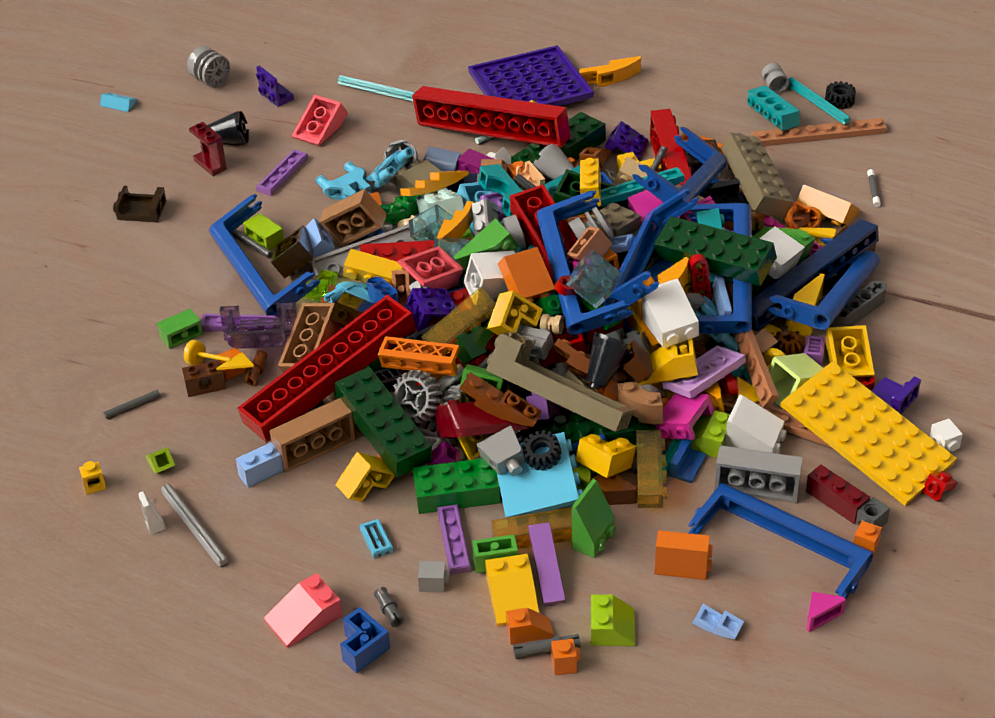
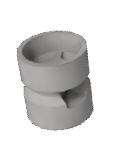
(775, 77)

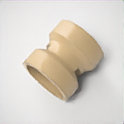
(552, 324)

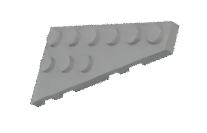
(335, 259)

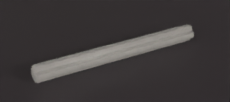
(194, 525)

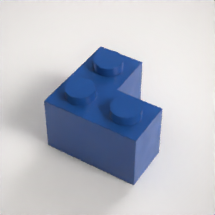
(365, 640)

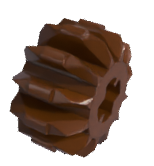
(789, 342)

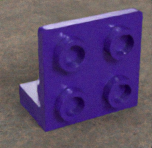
(272, 89)
(627, 140)
(429, 303)
(896, 395)

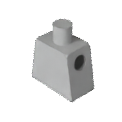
(502, 452)

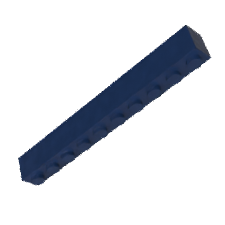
(825, 261)

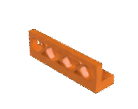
(416, 360)

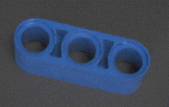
(379, 288)

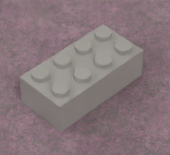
(759, 473)

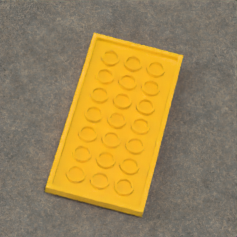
(868, 432)

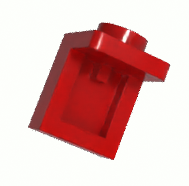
(938, 483)

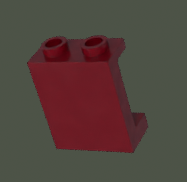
(212, 155)

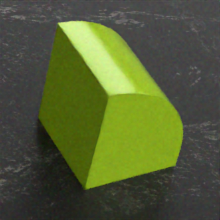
(160, 460)

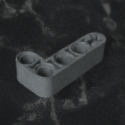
(861, 304)

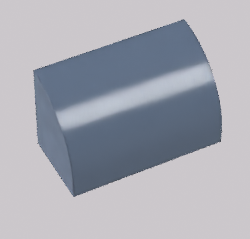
(442, 159)

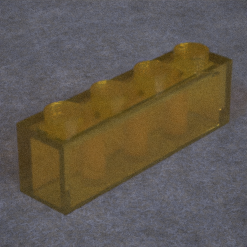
(462, 319)
(649, 469)
(559, 520)

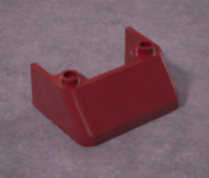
(468, 420)

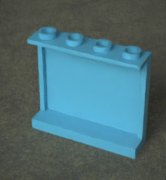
(541, 490)

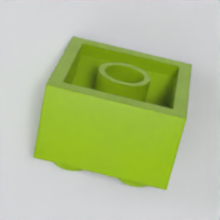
(710, 433)
(611, 621)

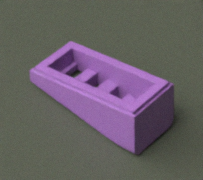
(815, 348)

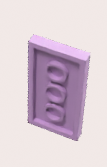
(711, 368)

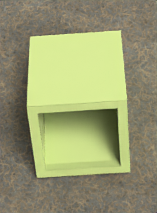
(791, 372)

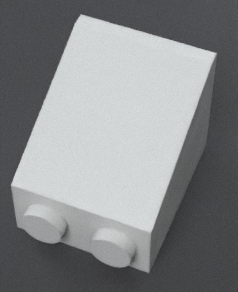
(787, 252)
(485, 273)
(669, 314)
(754, 428)

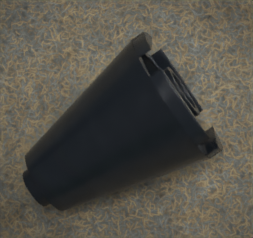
(232, 128)
(605, 359)

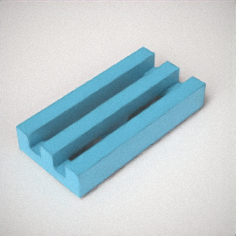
(380, 549)

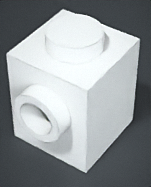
(946, 435)

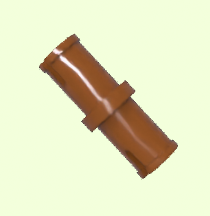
(258, 368)

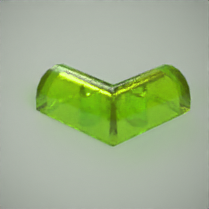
(326, 278)

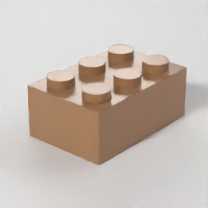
(353, 217)

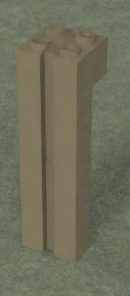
(512, 364)

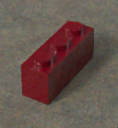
(835, 492)

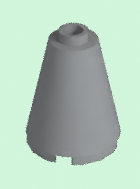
(552, 162)

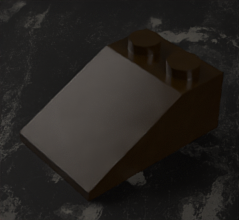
(293, 253)

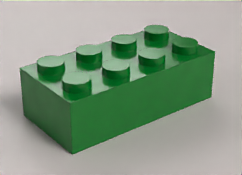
(461, 483)

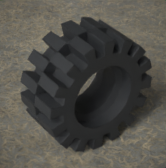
(840, 94)
(546, 459)

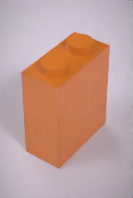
(526, 274)
(683, 555)

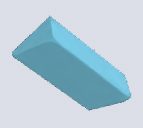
(117, 101)

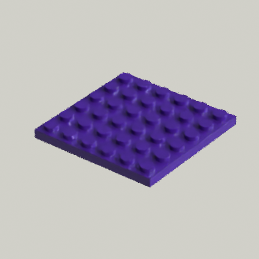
(534, 75)

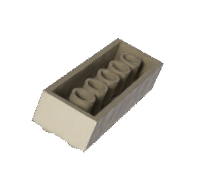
(757, 175)

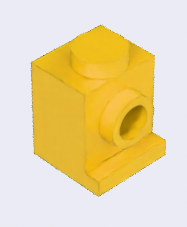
(90, 472)

